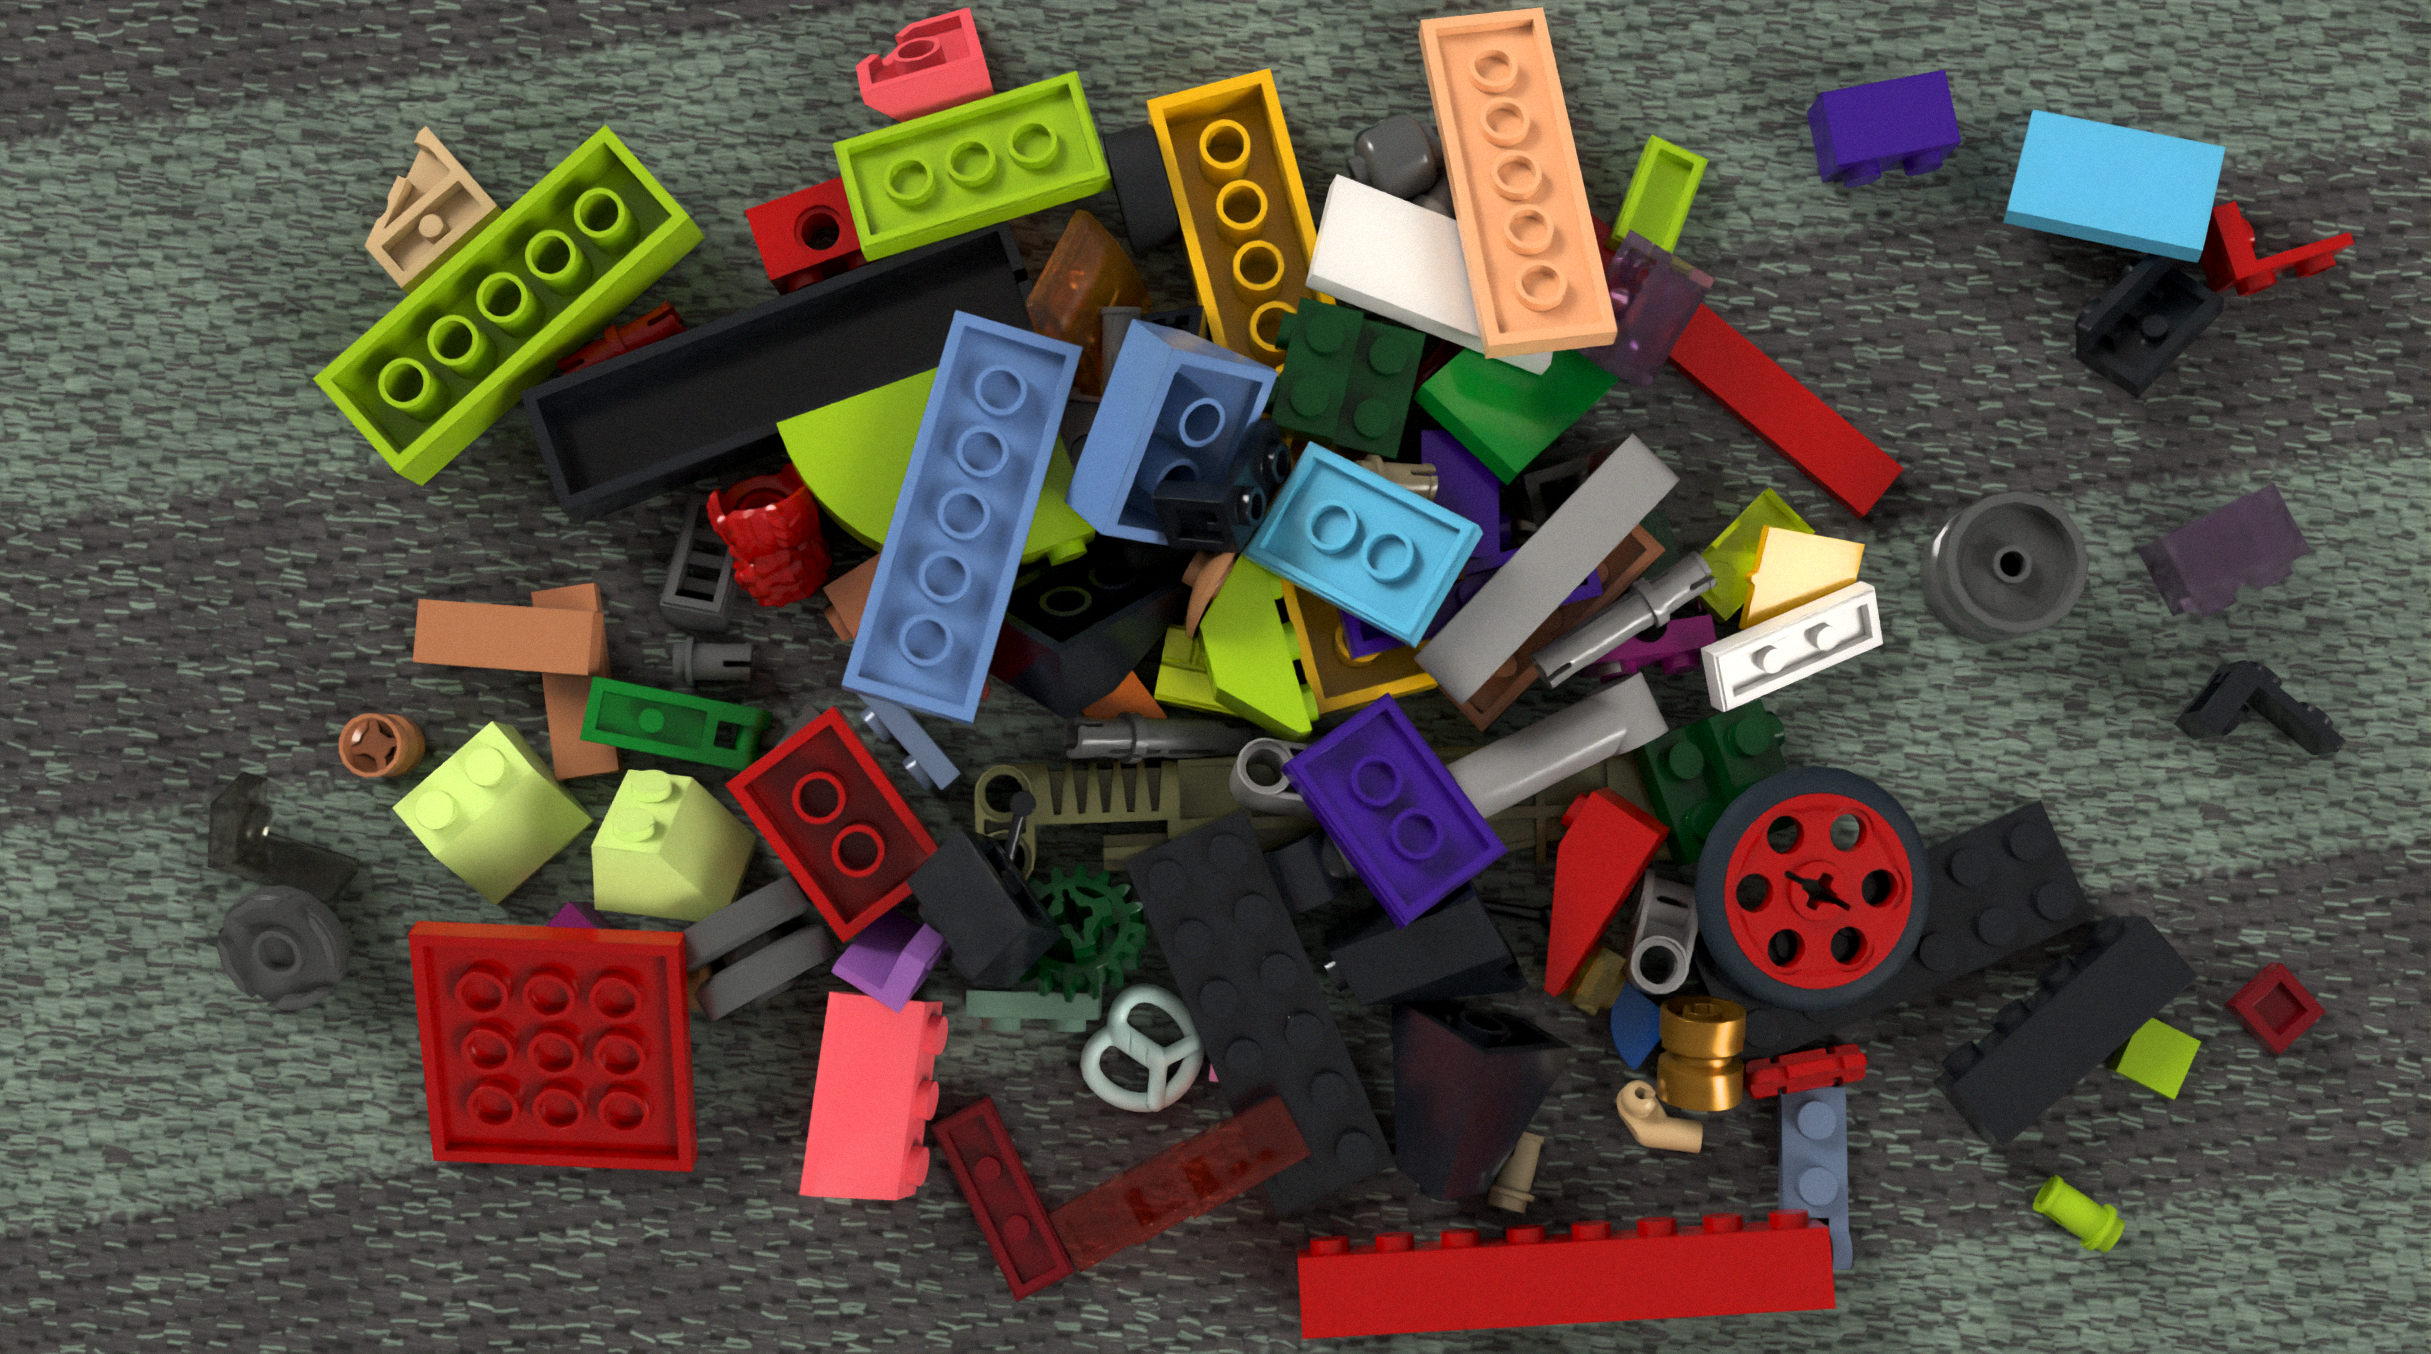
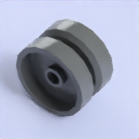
(2041, 561)
(754, 949)

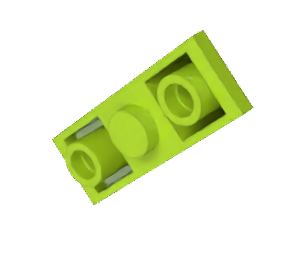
(1252, 655)

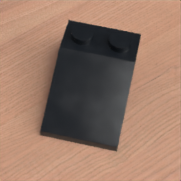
(1085, 625)

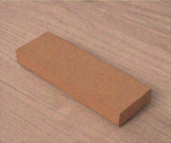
(508, 637)
(568, 696)

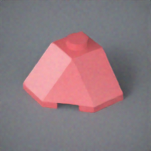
(929, 71)

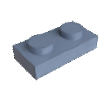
(927, 759)

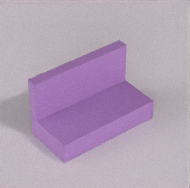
(891, 959)

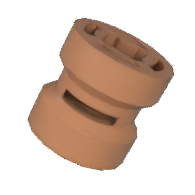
(366, 745)

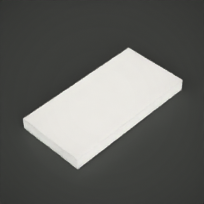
(1399, 265)

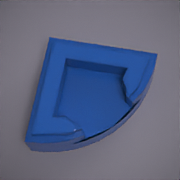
(1633, 1026)

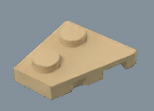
(429, 215)

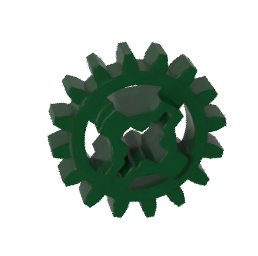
(1104, 922)

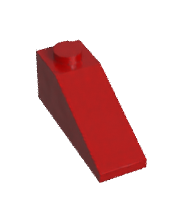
(1595, 873)

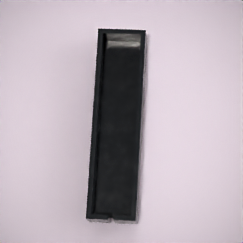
(721, 388)

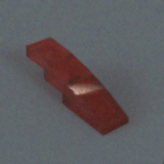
(1179, 1183)

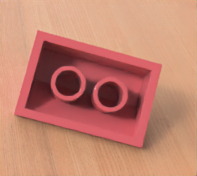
(873, 1098)

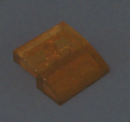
(1079, 279)

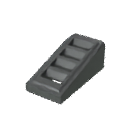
(692, 612)

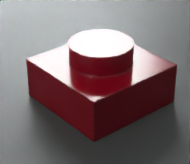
(2274, 1008)

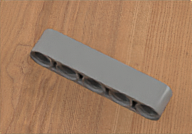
(1546, 569)

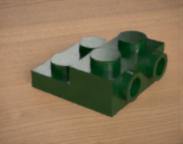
(1344, 380)
(1705, 768)

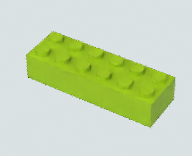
(509, 307)

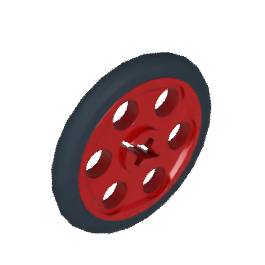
(1740, 848)

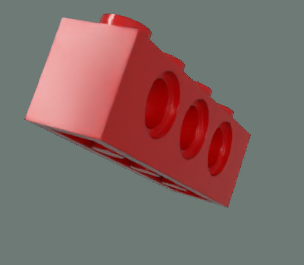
(785, 231)

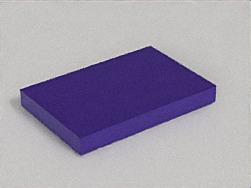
(1393, 810)

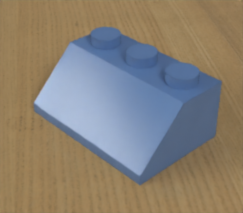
(1167, 414)

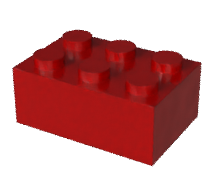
(836, 821)

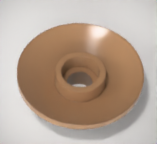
(1206, 576)

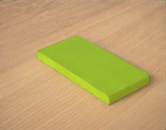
(972, 166)

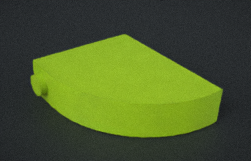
(858, 457)

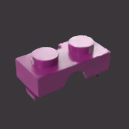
(1675, 651)

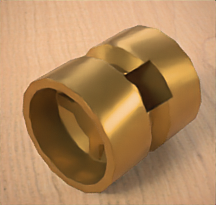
(1701, 1060)

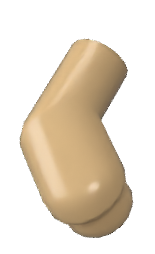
(1651, 1124)

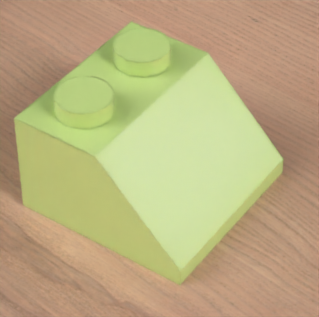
(494, 812)
(668, 850)

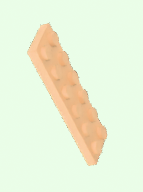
(1516, 184)

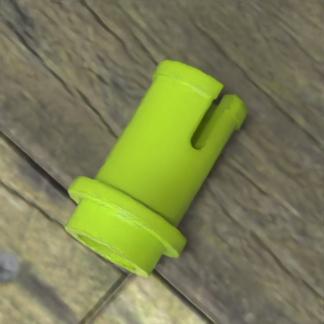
(2091, 1222)

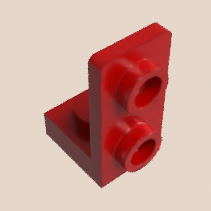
(2231, 260)

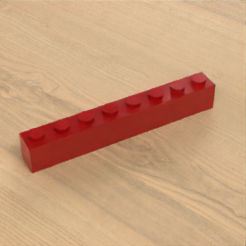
(1565, 1276)

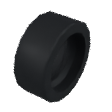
(1142, 188)

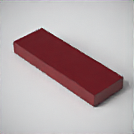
(1003, 1198)

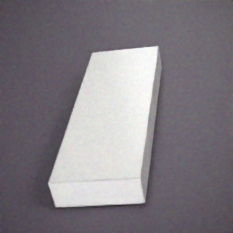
(1791, 646)

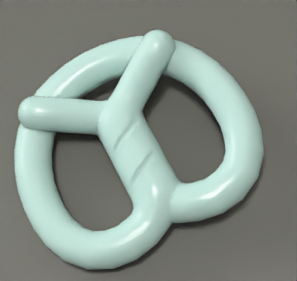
(1145, 1051)

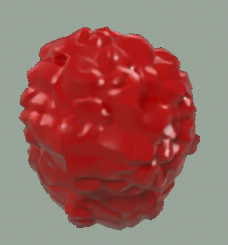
(773, 536)

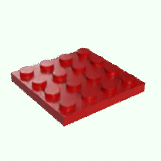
(555, 1045)

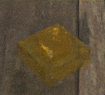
(1597, 982)

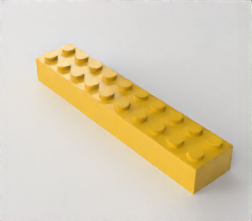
(1249, 262)

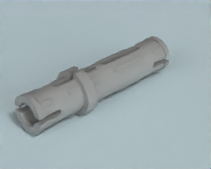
(1645, 605)

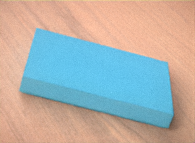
(2115, 185)
(1363, 543)

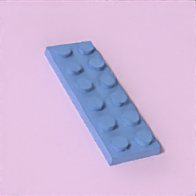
(962, 519)

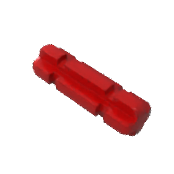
(1804, 1071)

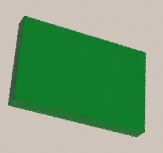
(1509, 412)

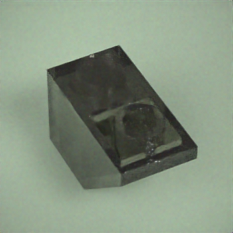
(1550, 482)

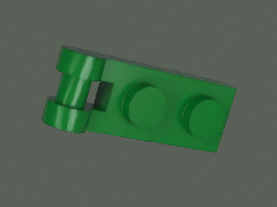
(671, 724)

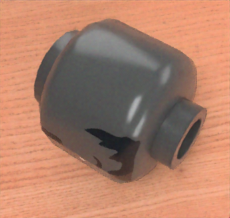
(1397, 157)

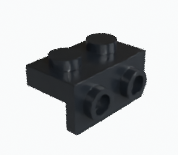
(2144, 322)

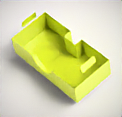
(1735, 551)

